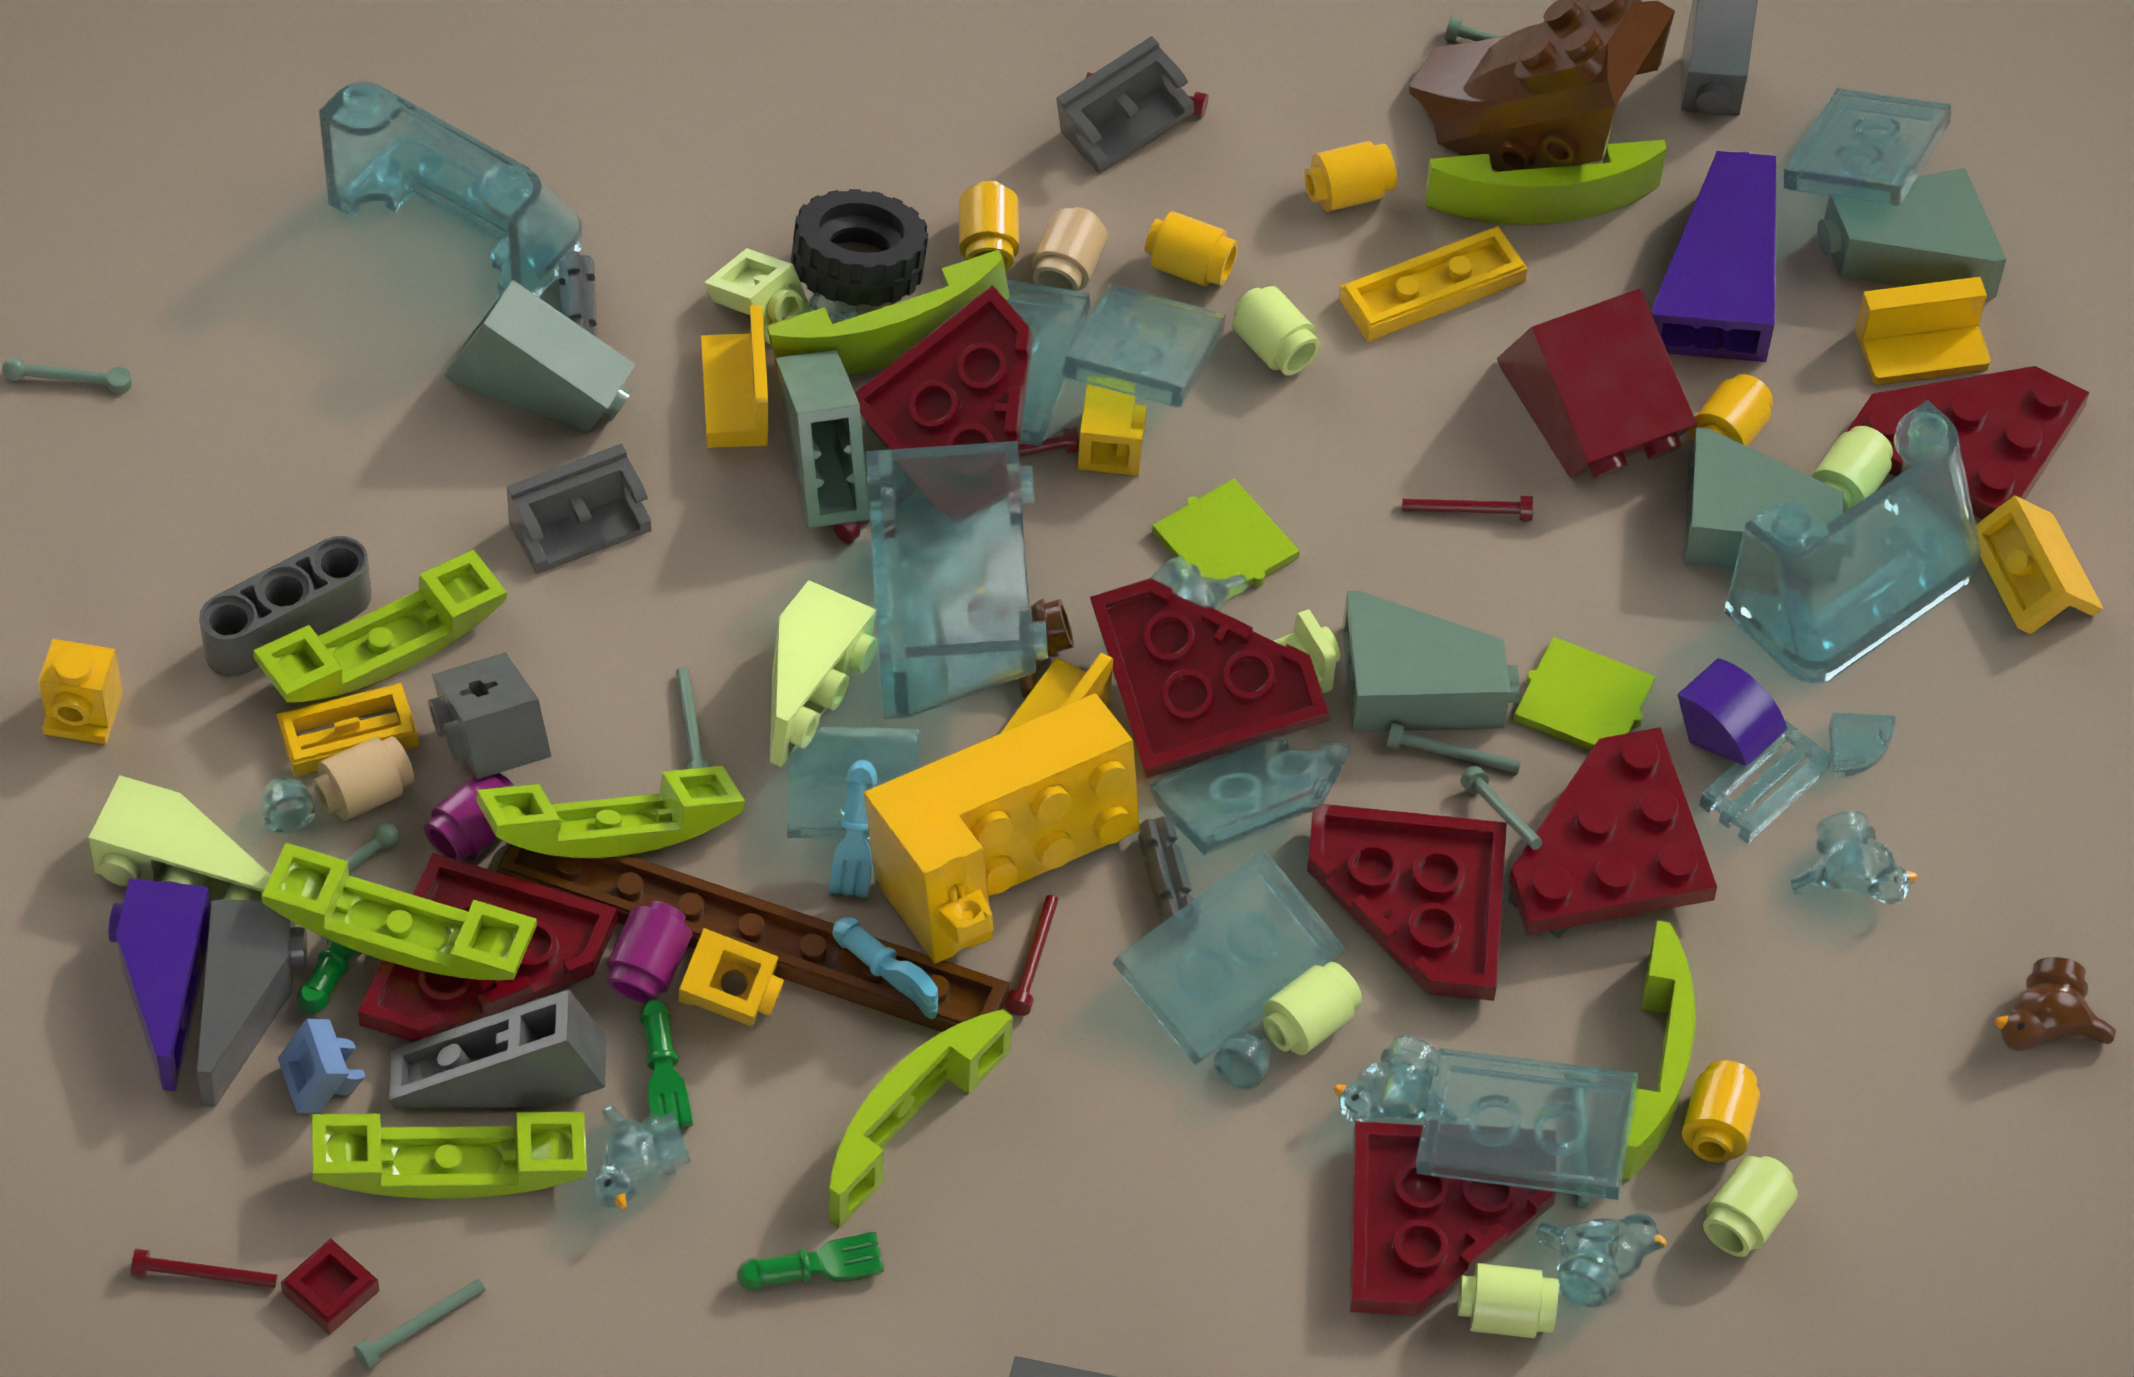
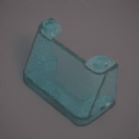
(391, 148)
(950, 573)
(1842, 588)

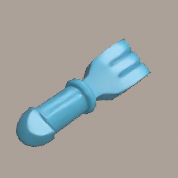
(853, 855)
(882, 962)

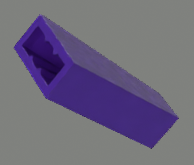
(1723, 270)

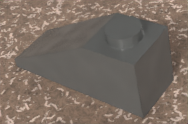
(1717, 55)
(244, 986)
(508, 1059)

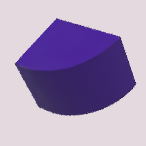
(1730, 713)

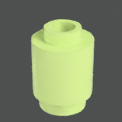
(1275, 330)
(1856, 464)
(1311, 1008)
(1750, 1205)
(1508, 1301)

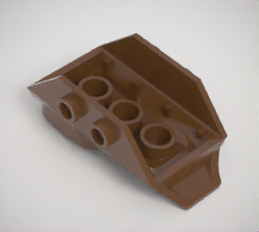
(1545, 89)

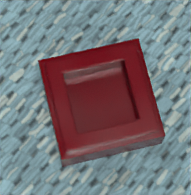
(330, 1286)

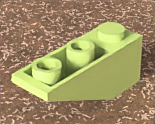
(816, 653)
(165, 838)

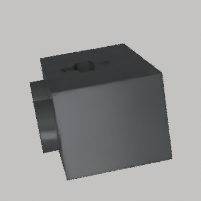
(489, 716)

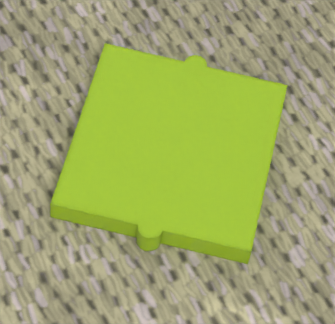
(1226, 536)
(1583, 695)

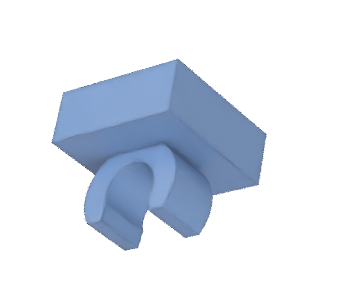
(317, 1067)

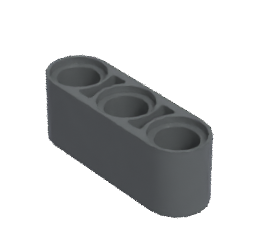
(303, 581)

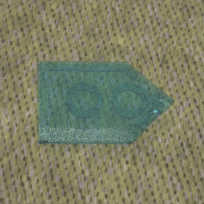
(1248, 791)

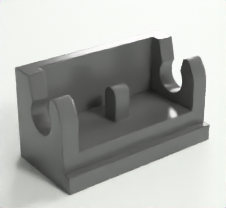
(1124, 105)
(578, 508)

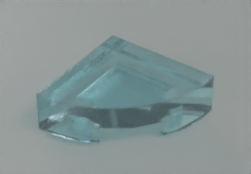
(1858, 741)

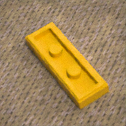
(1432, 283)

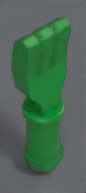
(330, 966)
(666, 1086)
(837, 1260)

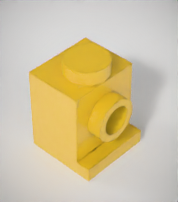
(1111, 432)
(80, 691)
(721, 957)

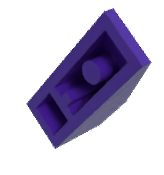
(163, 955)

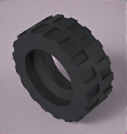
(854, 275)

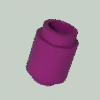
(458, 824)
(648, 951)

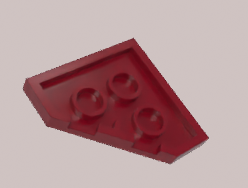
(955, 383)
(2004, 425)
(1200, 678)
(1614, 842)
(1419, 888)
(562, 951)
(1420, 1230)

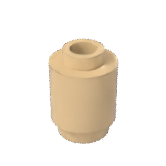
(1069, 249)
(363, 777)

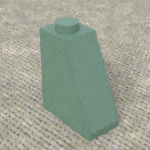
(1926, 239)
(542, 363)
(824, 437)
(1733, 486)
(1422, 670)

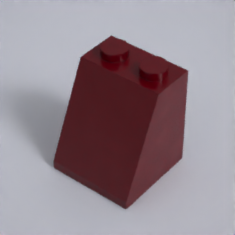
(1600, 386)

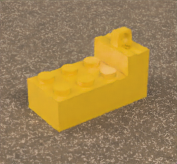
(998, 819)

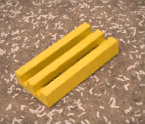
(348, 730)

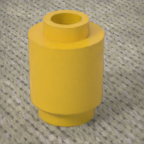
(1350, 175)
(989, 221)
(1191, 249)
(1737, 409)
(1721, 1111)

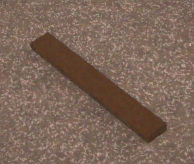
(801, 942)

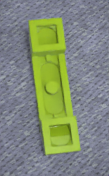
(1544, 195)
(889, 332)
(387, 640)
(614, 827)
(394, 924)
(1670, 992)
(958, 1054)
(448, 1161)

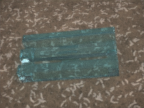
(1736, 812)

